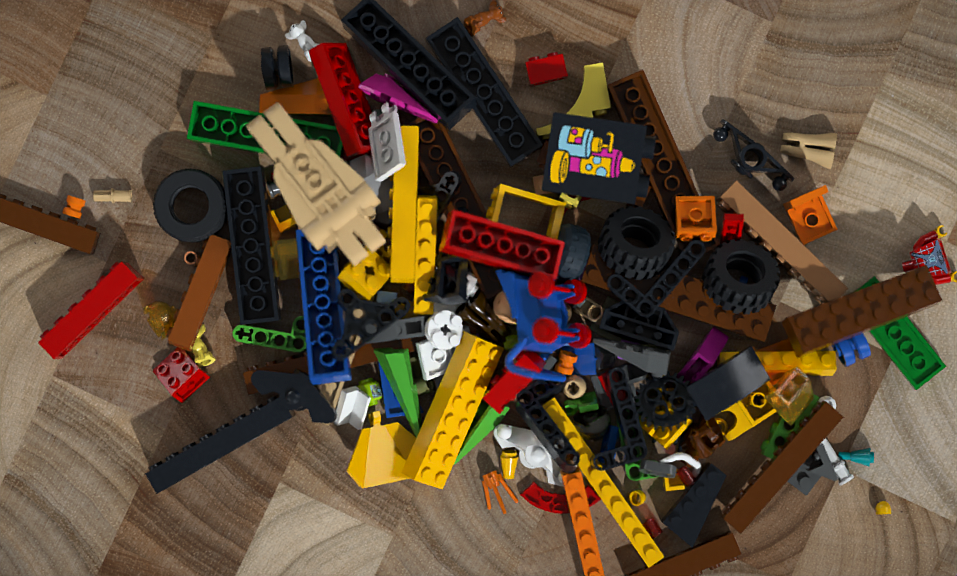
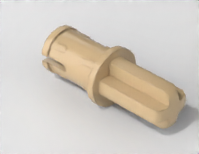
(112, 195)

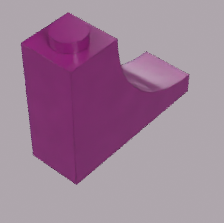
(704, 355)

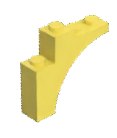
(592, 99)

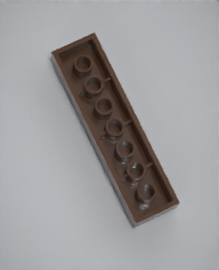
(861, 311)

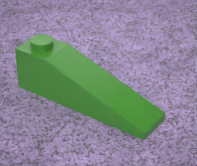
(483, 423)

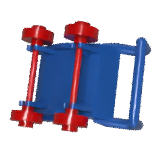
(543, 318)

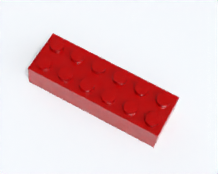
(500, 245)
(90, 310)

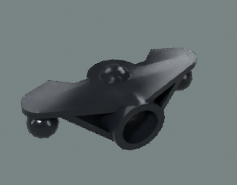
(721, 134)
(295, 393)

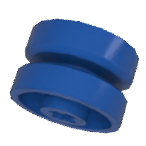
(850, 348)

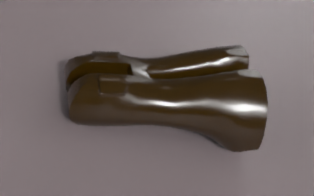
(490, 325)

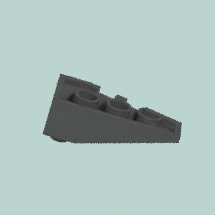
(645, 357)

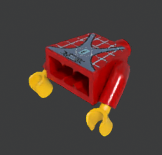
(930, 252)

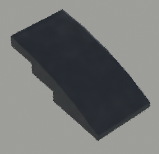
(728, 383)

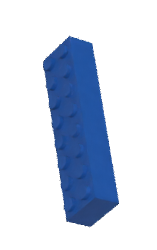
(321, 311)

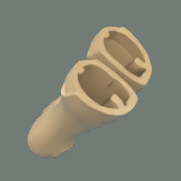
(821, 157)

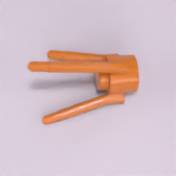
(492, 481)

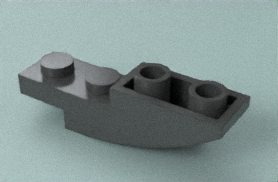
(401, 329)

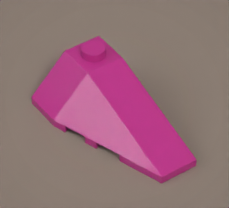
(385, 90)

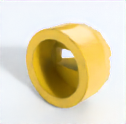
(635, 496)
(883, 508)

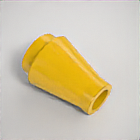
(508, 462)

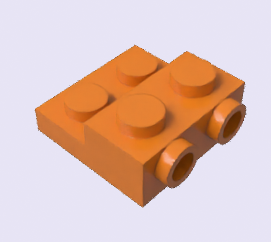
(695, 217)

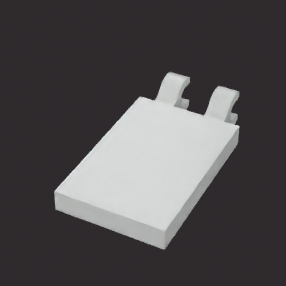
(386, 142)

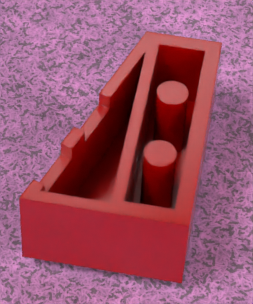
(510, 384)

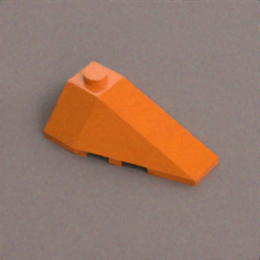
(300, 100)

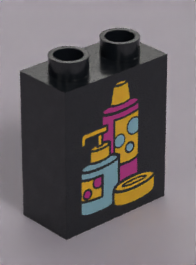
(597, 158)

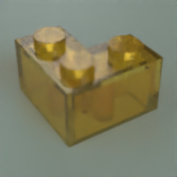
(286, 255)

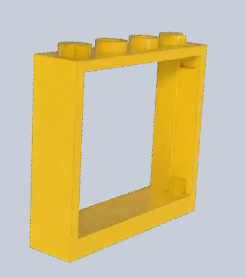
(556, 213)

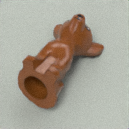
(475, 22)

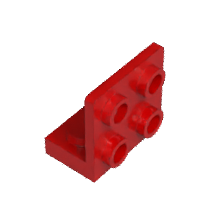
(180, 374)

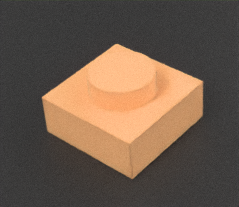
(537, 182)

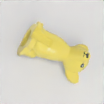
(202, 355)

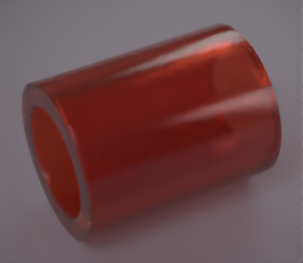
(685, 476)
(652, 528)

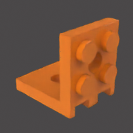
(810, 204)

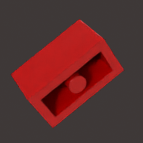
(546, 69)

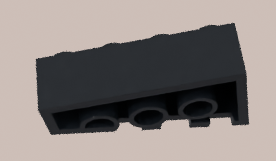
(693, 506)

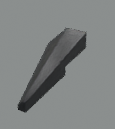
(449, 280)

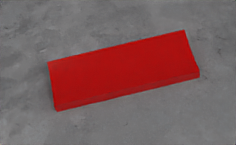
(344, 98)

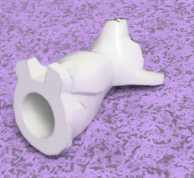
(297, 31)

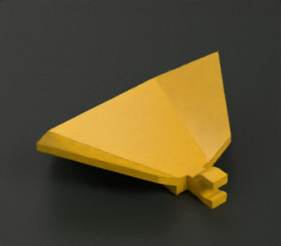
(380, 453)

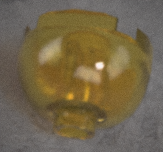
(160, 317)

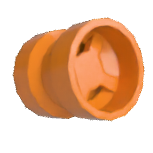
(74, 206)
(566, 361)

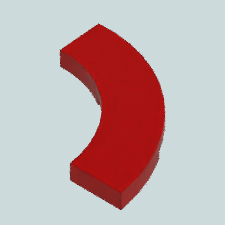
(551, 501)

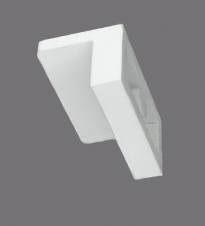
(352, 407)

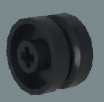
(277, 67)

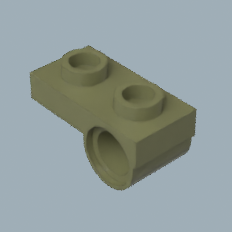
(423, 386)

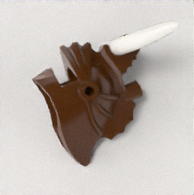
(700, 442)

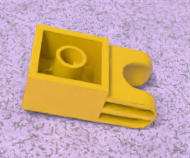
(368, 274)
(748, 413)

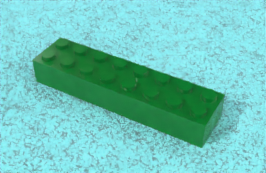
(227, 128)

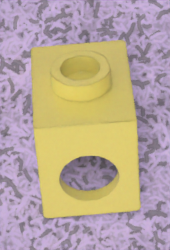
(570, 202)

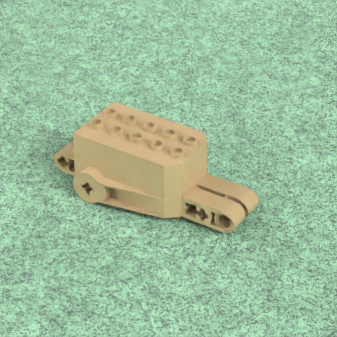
(319, 188)

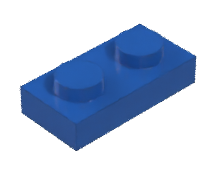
(609, 441)

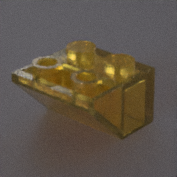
(791, 395)

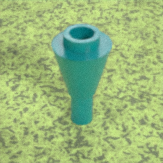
(861, 456)

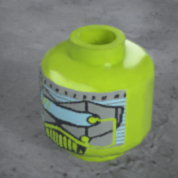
(371, 388)

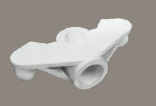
(531, 451)

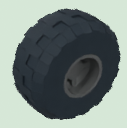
(575, 251)

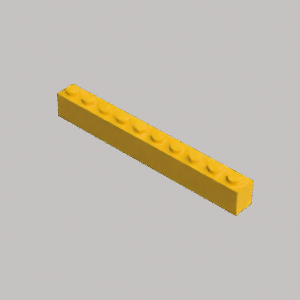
(606, 488)

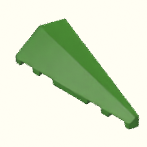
(399, 374)

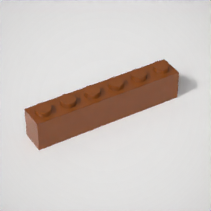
(200, 292)

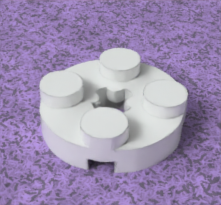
(453, 324)

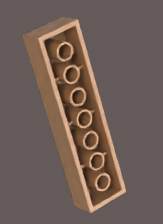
(782, 244)

